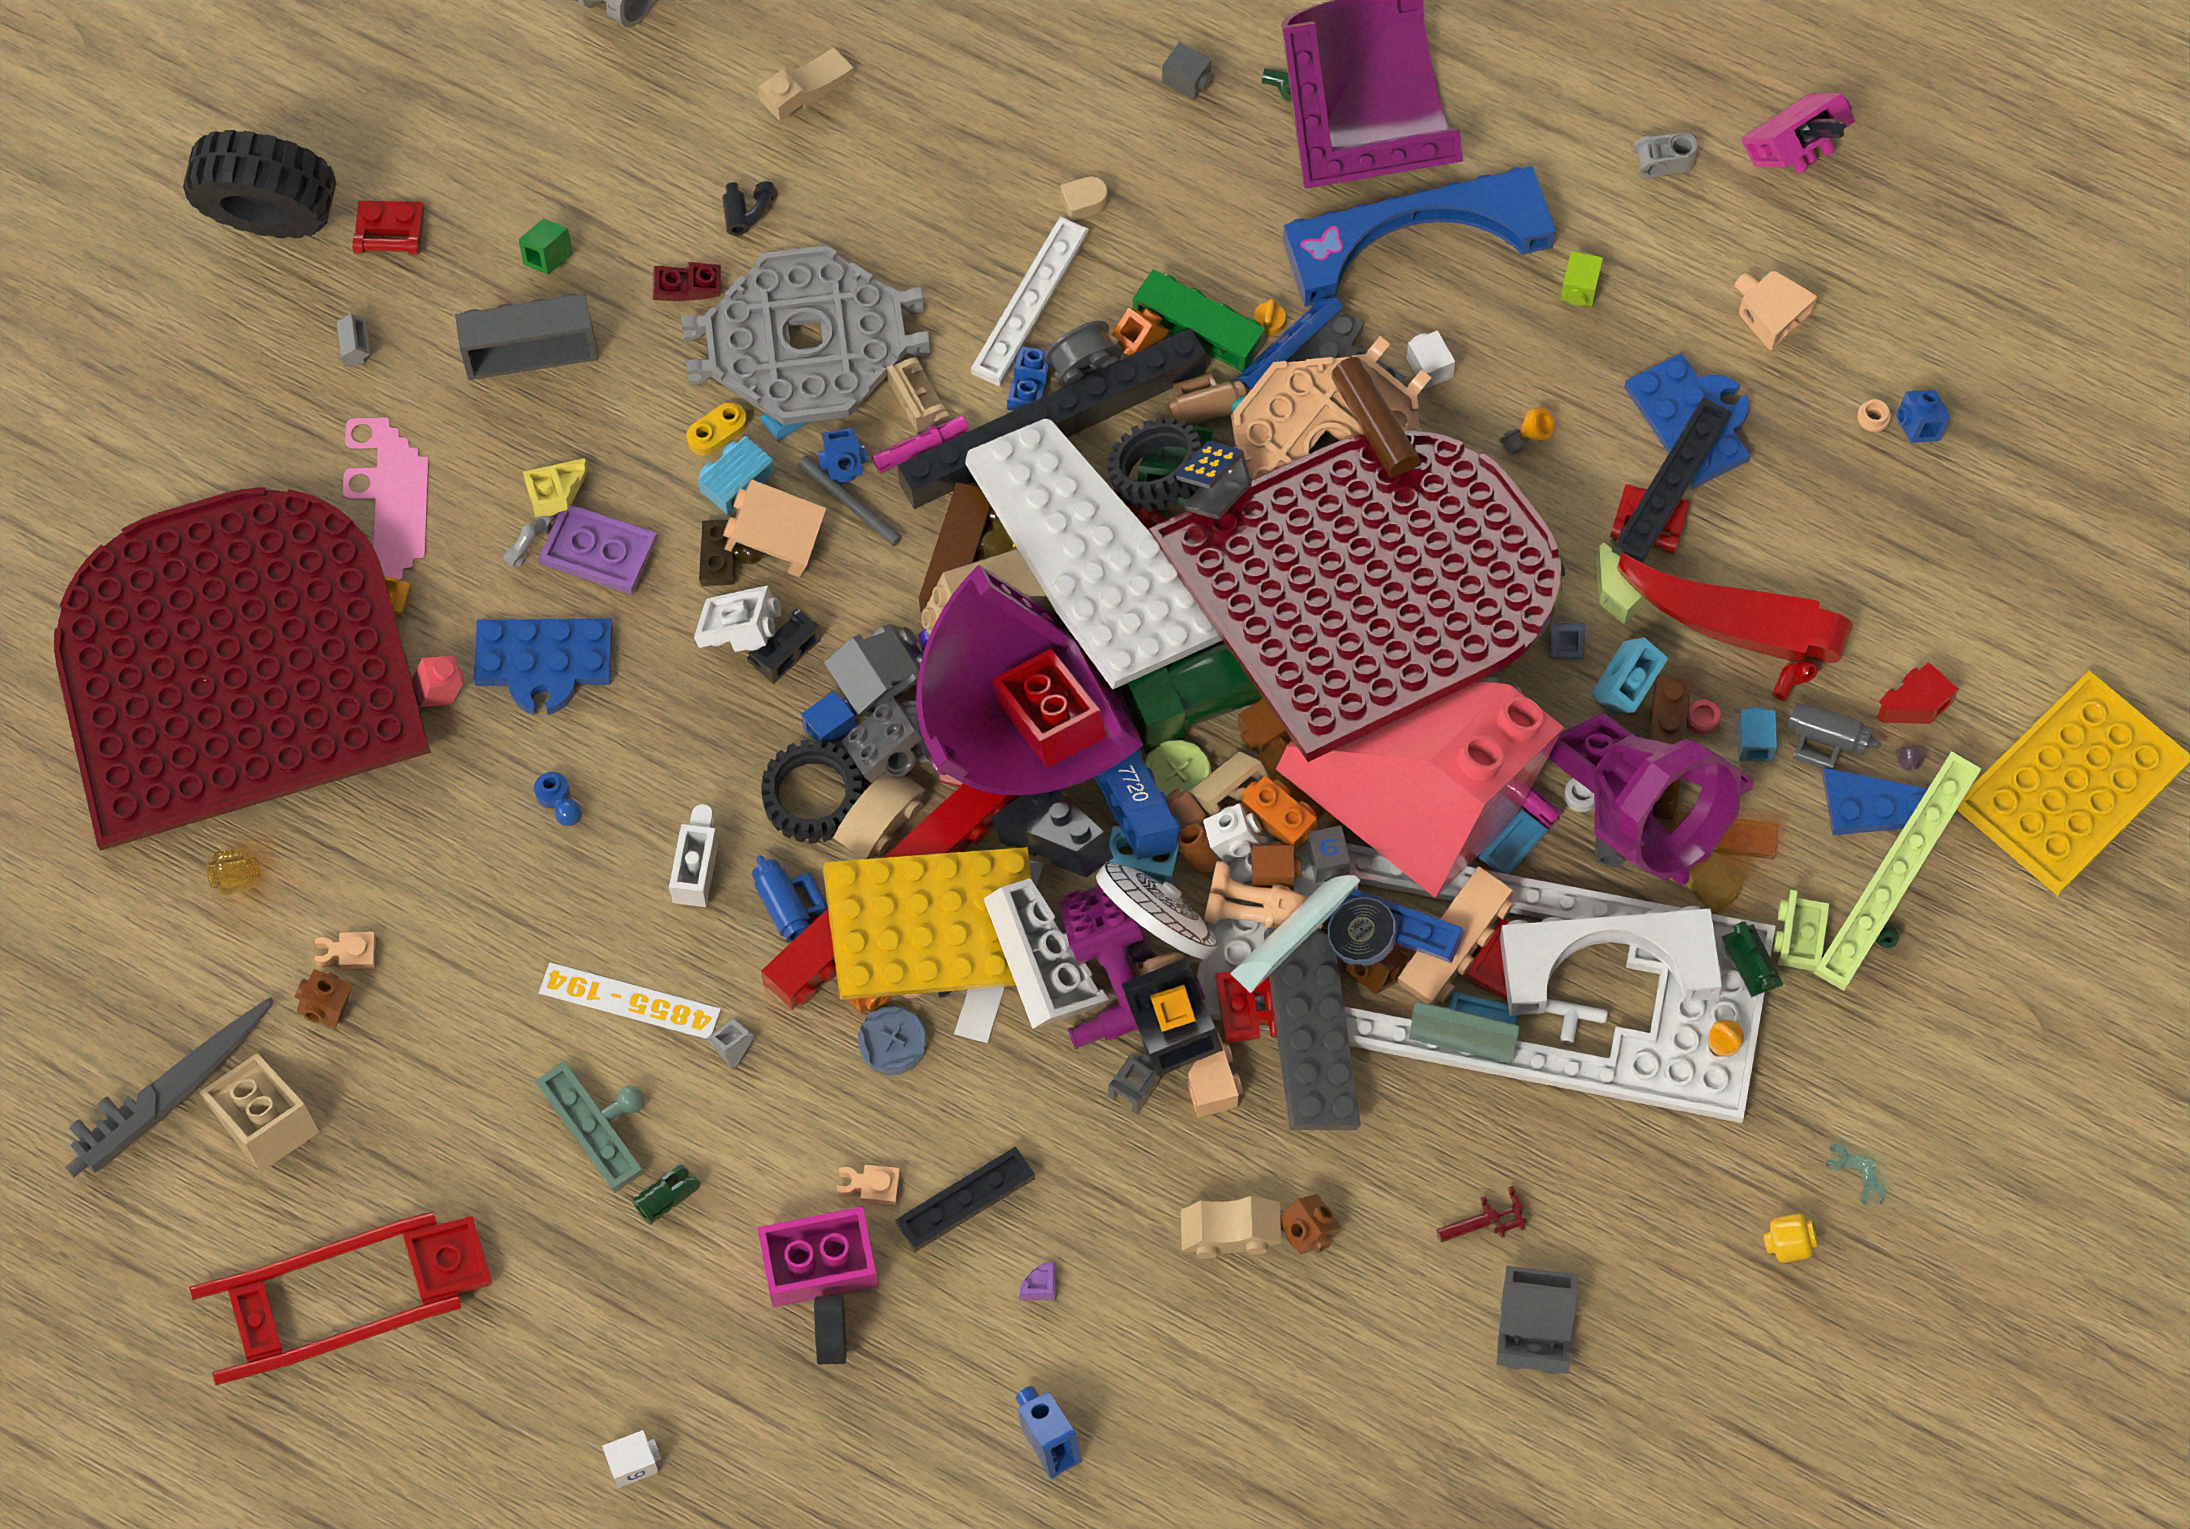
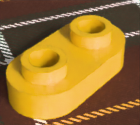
(719, 429)

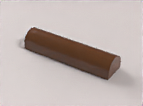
(1375, 417)

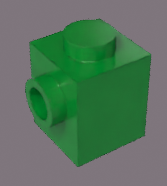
(545, 246)

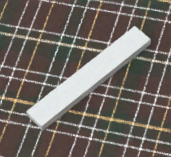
(1030, 301)

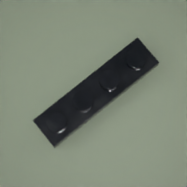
(965, 1199)

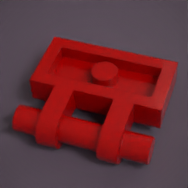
(1239, 1009)

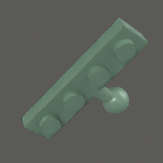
(592, 1126)

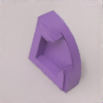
(1039, 1283)

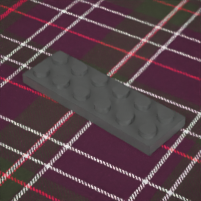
(1314, 1038)

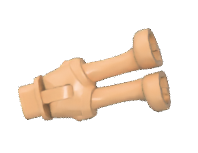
(1277, 901)

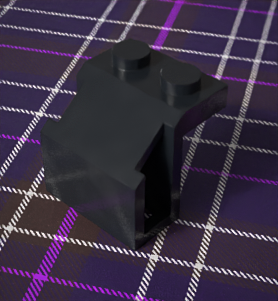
(1180, 1044)

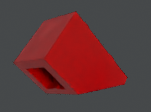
(1920, 698)

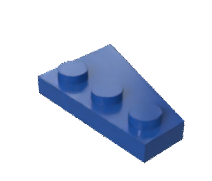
(1868, 803)

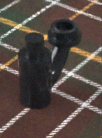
(734, 205)

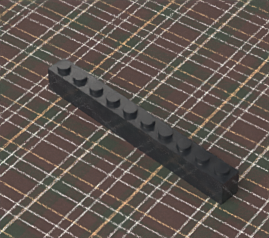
(1069, 408)

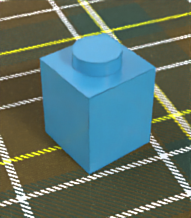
(1757, 734)

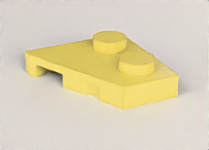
(554, 486)

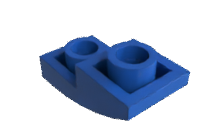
(1029, 378)

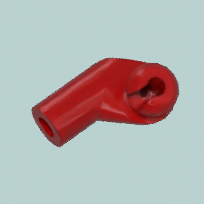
(1792, 676)

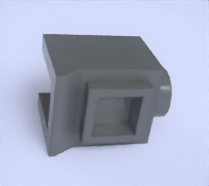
(1135, 1082)

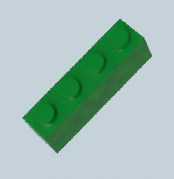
(1216, 326)

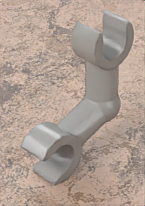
(517, 553)

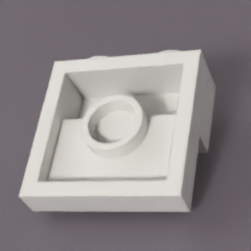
(738, 617)

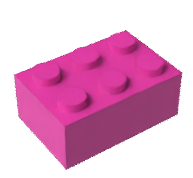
(817, 1256)

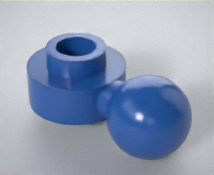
(566, 811)

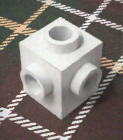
(1233, 832)

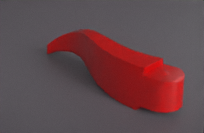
(1743, 617)

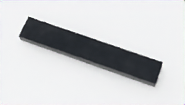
(1672, 480)

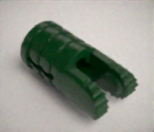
(665, 1194)

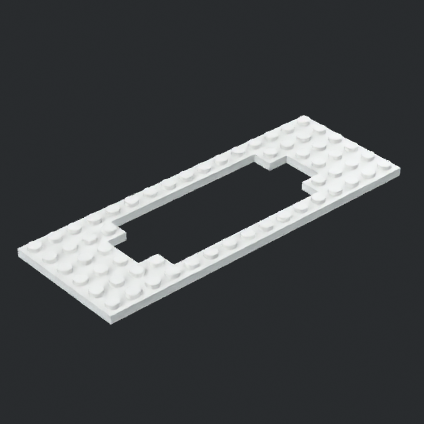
(1657, 1068)

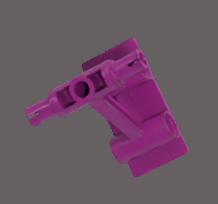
(1103, 932)

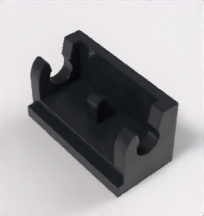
(786, 647)

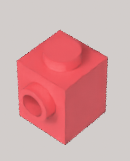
(437, 681)

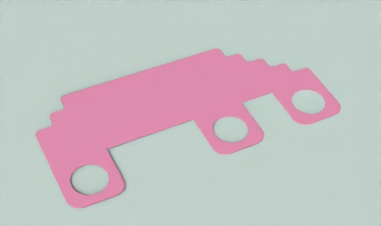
(398, 491)

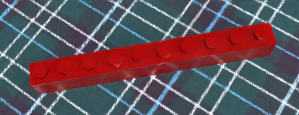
(948, 829)

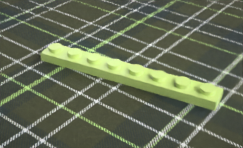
(1897, 871)

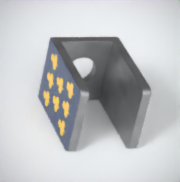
(1218, 483)

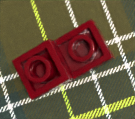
(686, 284)

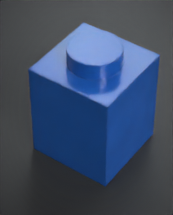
(829, 719)

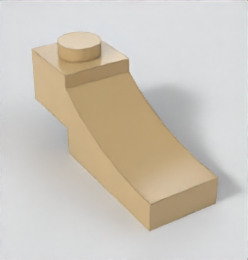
(805, 84)

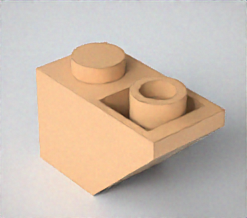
(1212, 1083)

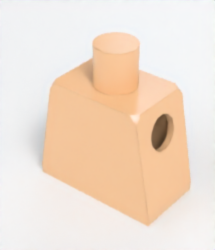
(1773, 306)

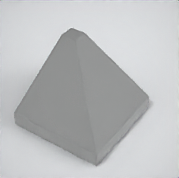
(731, 1042)

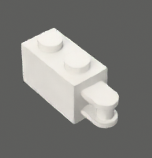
(694, 859)

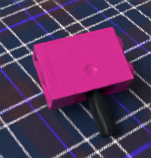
(1798, 130)

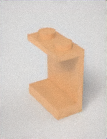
(775, 524)

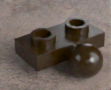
(716, 563)

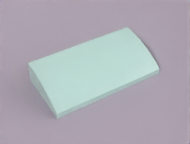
(1294, 931)

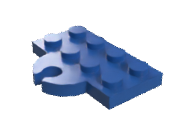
(1669, 398)
(543, 657)

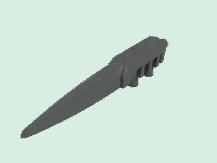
(158, 1099)

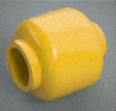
(1791, 1238)

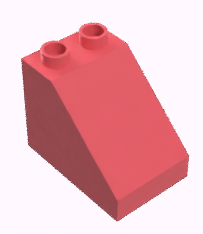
(1434, 781)

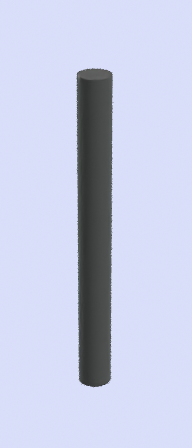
(850, 501)

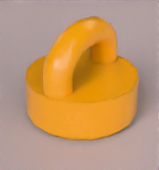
(1271, 317)
(1538, 424)
(1725, 1038)

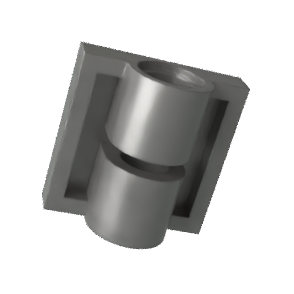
(884, 742)

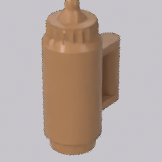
(1203, 400)

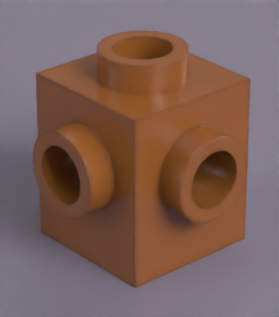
(323, 998)
(1309, 1224)

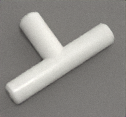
(1571, 1014)

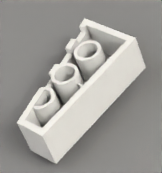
(1040, 956)

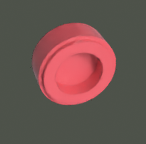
(1703, 717)

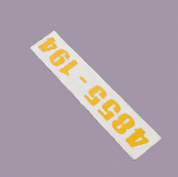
(629, 1001)

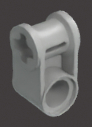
(1663, 154)

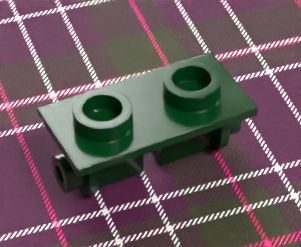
(1751, 959)

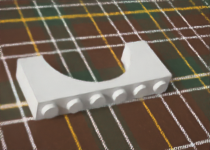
(1677, 938)

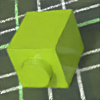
(1581, 279)

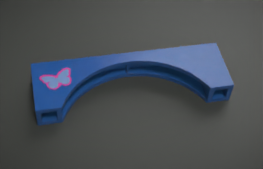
(1500, 204)

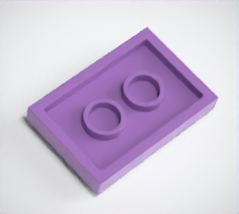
(598, 549)

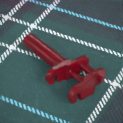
(1485, 1219)

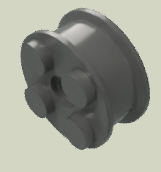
(1082, 352)

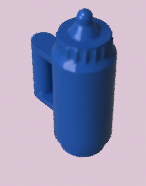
(783, 900)

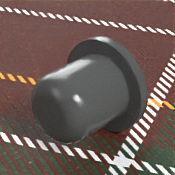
(1513, 441)

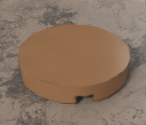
(1161, 961)

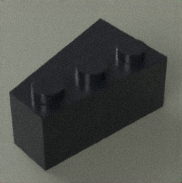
(1055, 830)

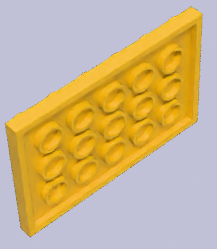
(2073, 782)
(919, 921)

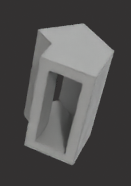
(353, 340)

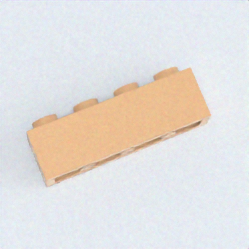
(1475, 911)

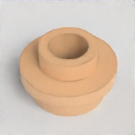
(1877, 408)

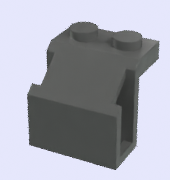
(876, 667)
(1537, 1319)

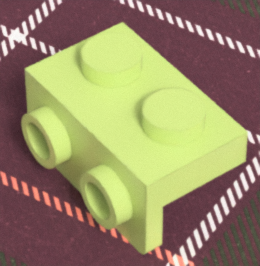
(1802, 932)

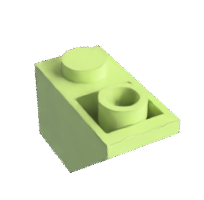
(1613, 590)

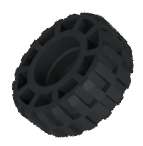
(259, 184)

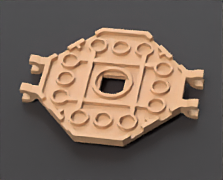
(1300, 401)

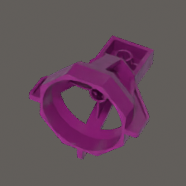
(1632, 775)

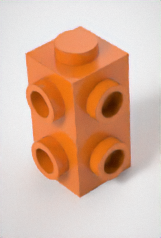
(1279, 812)

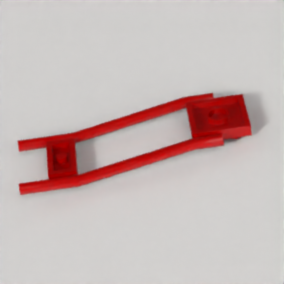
(443, 1260)

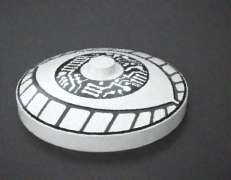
(1157, 909)

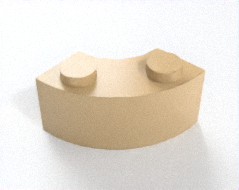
(879, 814)
(1230, 1227)

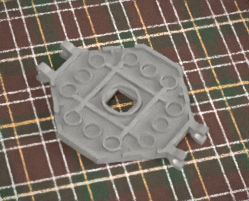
(797, 287)

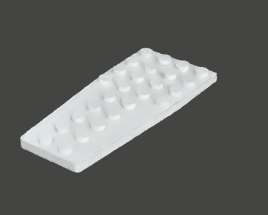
(1089, 554)

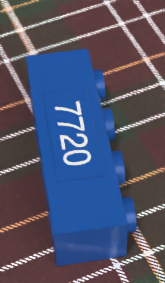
(1139, 807)

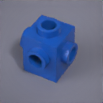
(1923, 416)
(842, 455)

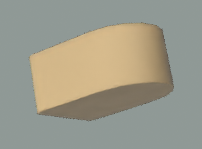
(1084, 197)

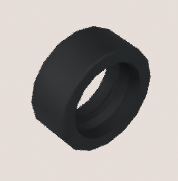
(830, 1329)

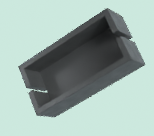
(526, 336)

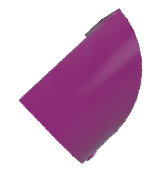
(1364, 91)
(978, 637)

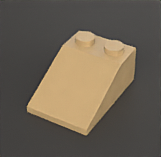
(260, 1112)

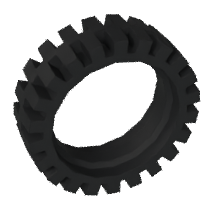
(1141, 443)
(799, 756)

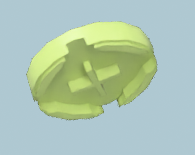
(1178, 766)

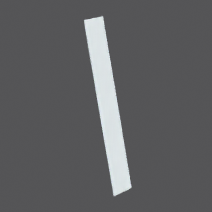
(982, 1004)

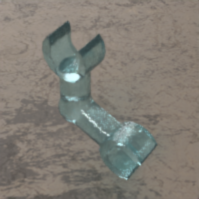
(1864, 1164)

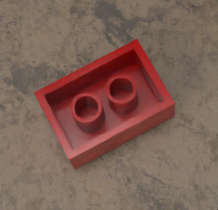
(1049, 708)

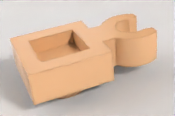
(352, 951)
(876, 1185)

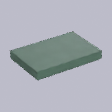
(1463, 1032)

